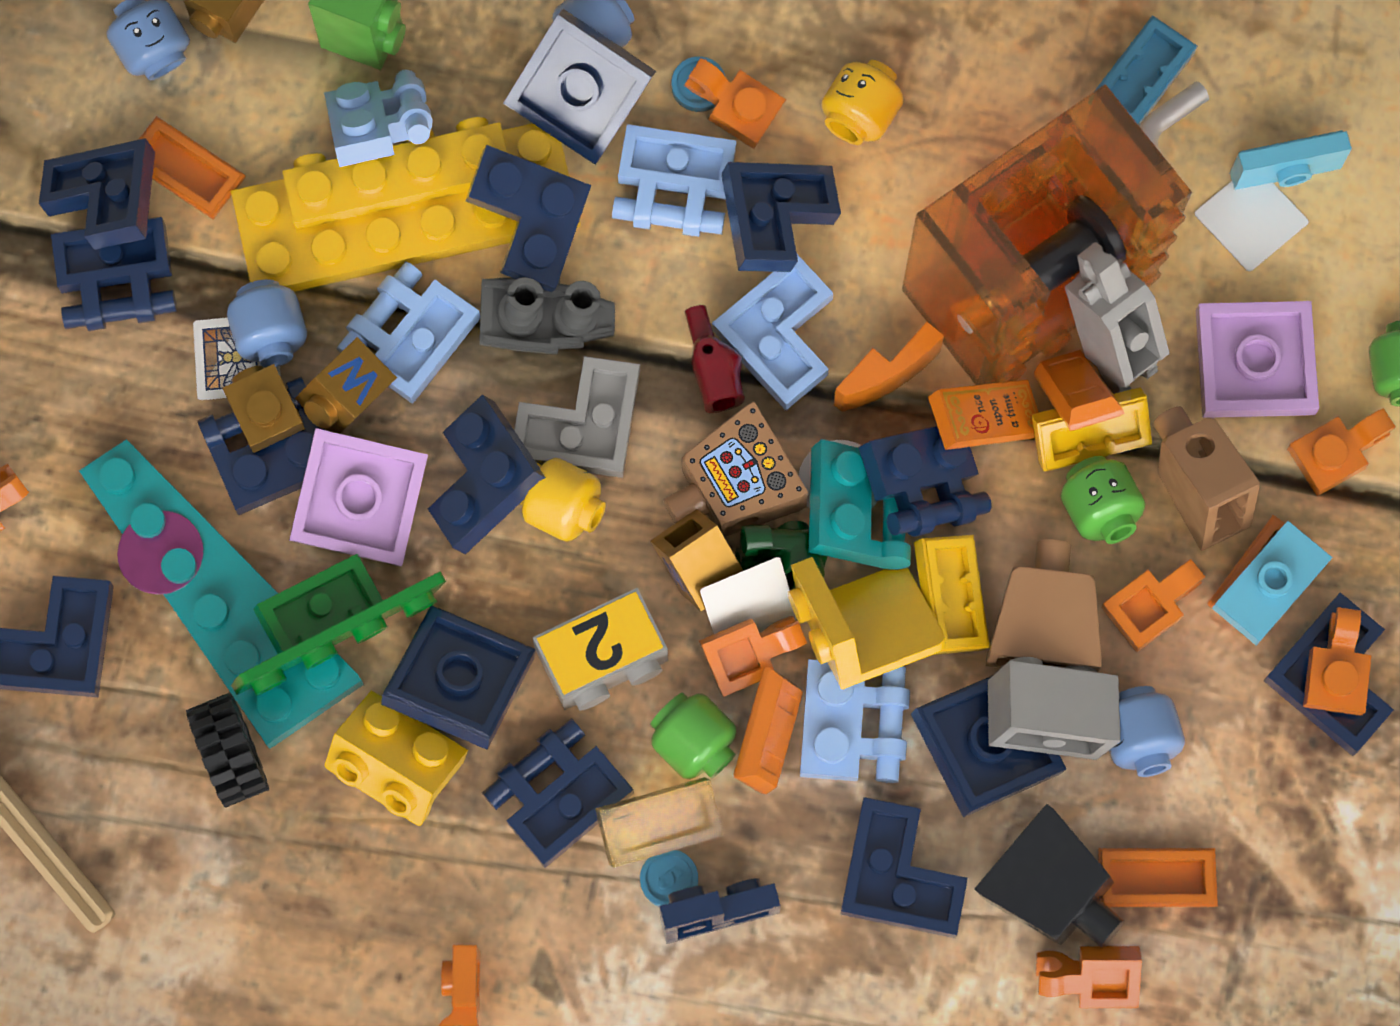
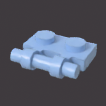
(370, 120)
(674, 164)
(424, 337)
(834, 726)

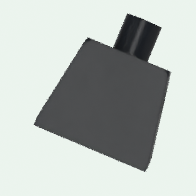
(1052, 883)

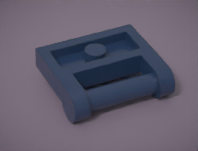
(262, 475)

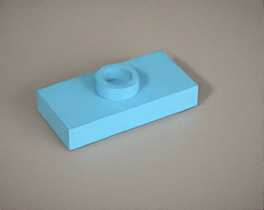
(1290, 161)
(1272, 583)

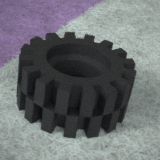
(227, 750)

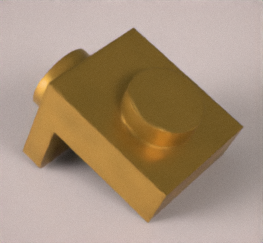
(262, 406)

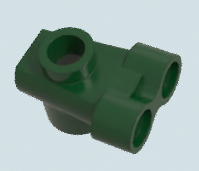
(787, 542)

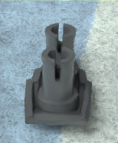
(531, 319)

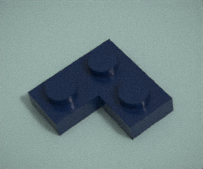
(107, 182)
(766, 202)
(542, 204)
(496, 477)
(72, 648)
(1290, 681)
(886, 887)
(697, 913)

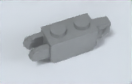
(1116, 319)

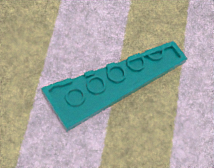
(218, 599)

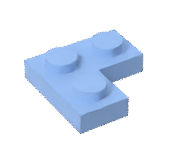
(764, 332)

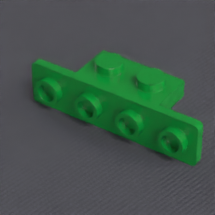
(323, 612)

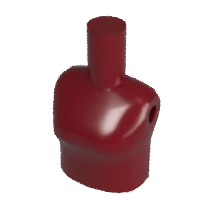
(714, 364)

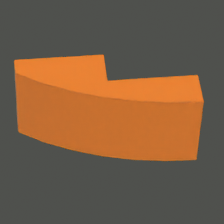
(878, 377)

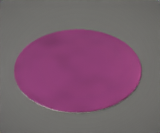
(142, 557)

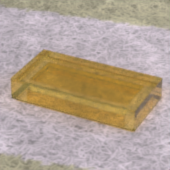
(659, 822)

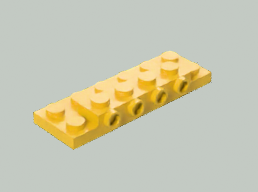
(382, 212)

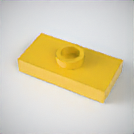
(1062, 447)
(953, 590)

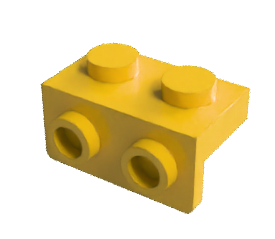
(393, 758)

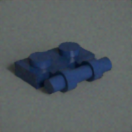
(87, 270)
(917, 462)
(565, 808)

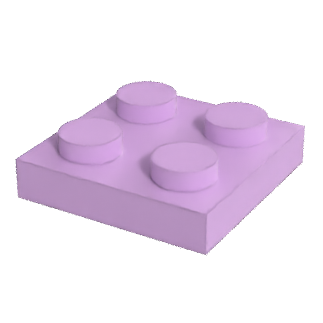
(1257, 359)
(358, 497)

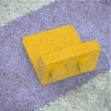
(865, 623)

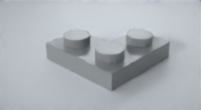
(599, 427)

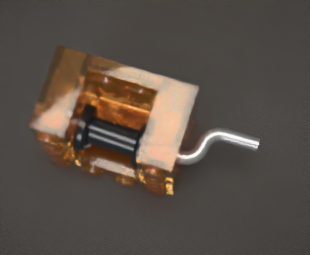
(1007, 241)

